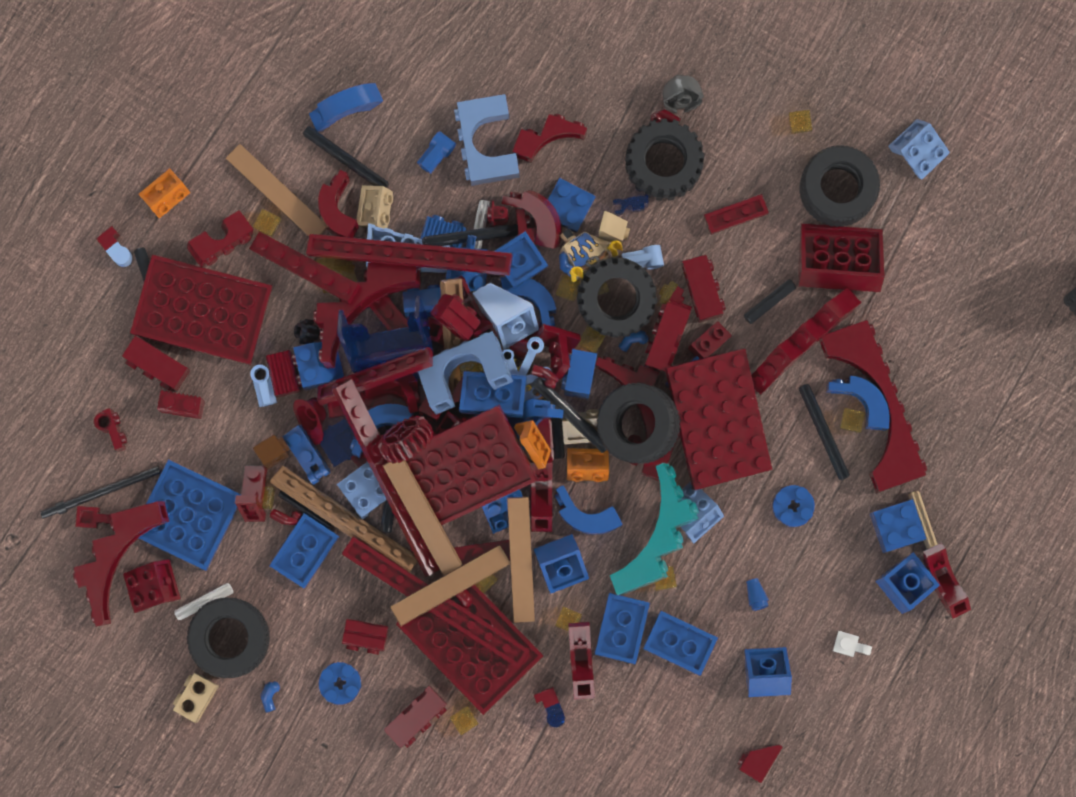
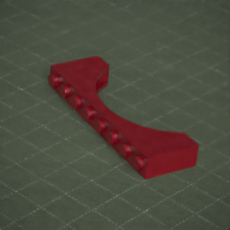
(858, 348)

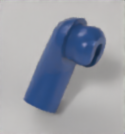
(640, 337)
(267, 693)

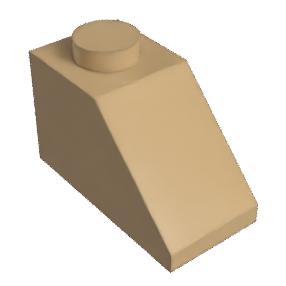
(613, 228)

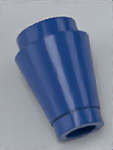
(756, 595)

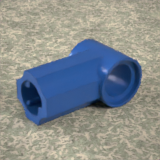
(439, 147)

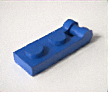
(306, 454)

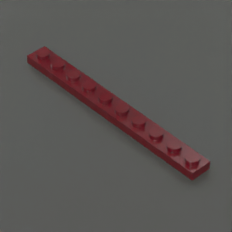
(409, 254)
(368, 439)
(448, 610)

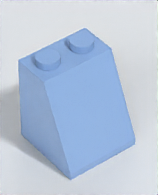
(510, 315)

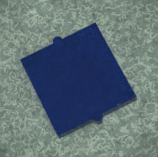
(337, 442)

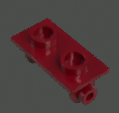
(497, 215)

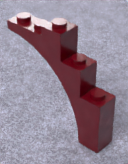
(379, 282)
(803, 339)
(645, 375)
(108, 552)

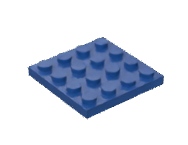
(196, 512)

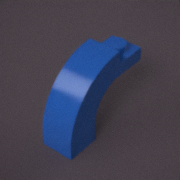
(344, 103)
(537, 294)
(869, 395)
(536, 411)
(383, 416)
(586, 523)

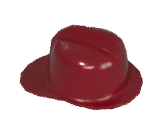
(311, 417)

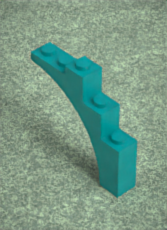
(665, 539)

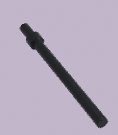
(62, 507)

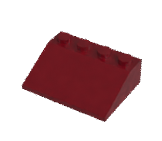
(841, 258)

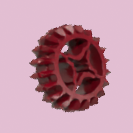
(405, 439)

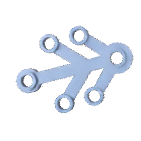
(526, 365)

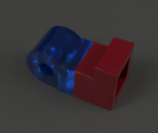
(555, 715)

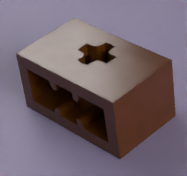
(272, 451)

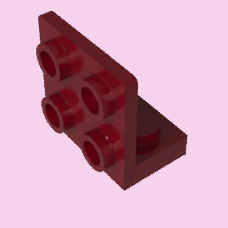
(151, 585)

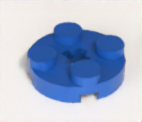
(787, 516)
(350, 689)

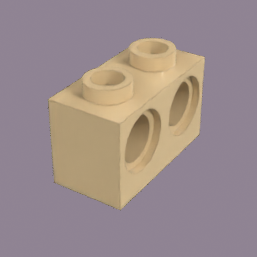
(200, 700)

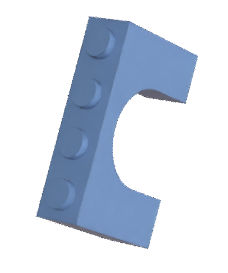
(480, 167)
(483, 350)

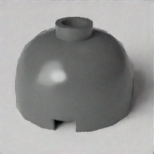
(681, 93)

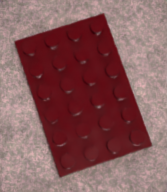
(201, 309)
(719, 419)
(471, 465)
(465, 662)

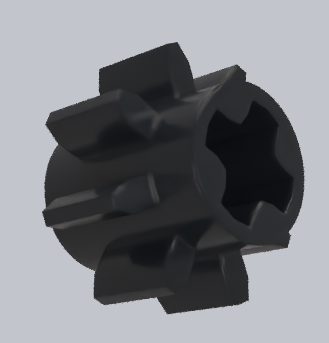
(306, 331)

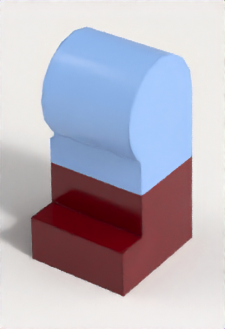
(118, 253)

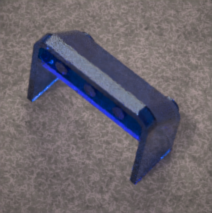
(369, 350)

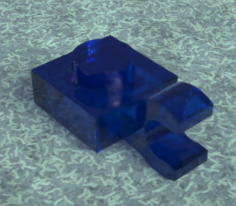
(636, 203)

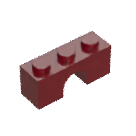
(207, 250)

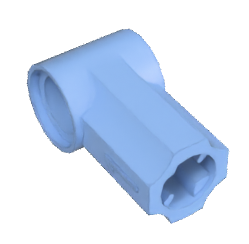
(648, 257)
(264, 387)

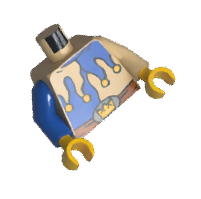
(583, 252)

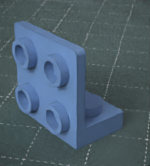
(920, 147)
(362, 490)
(708, 514)

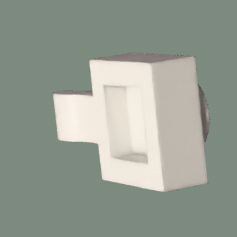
(848, 644)

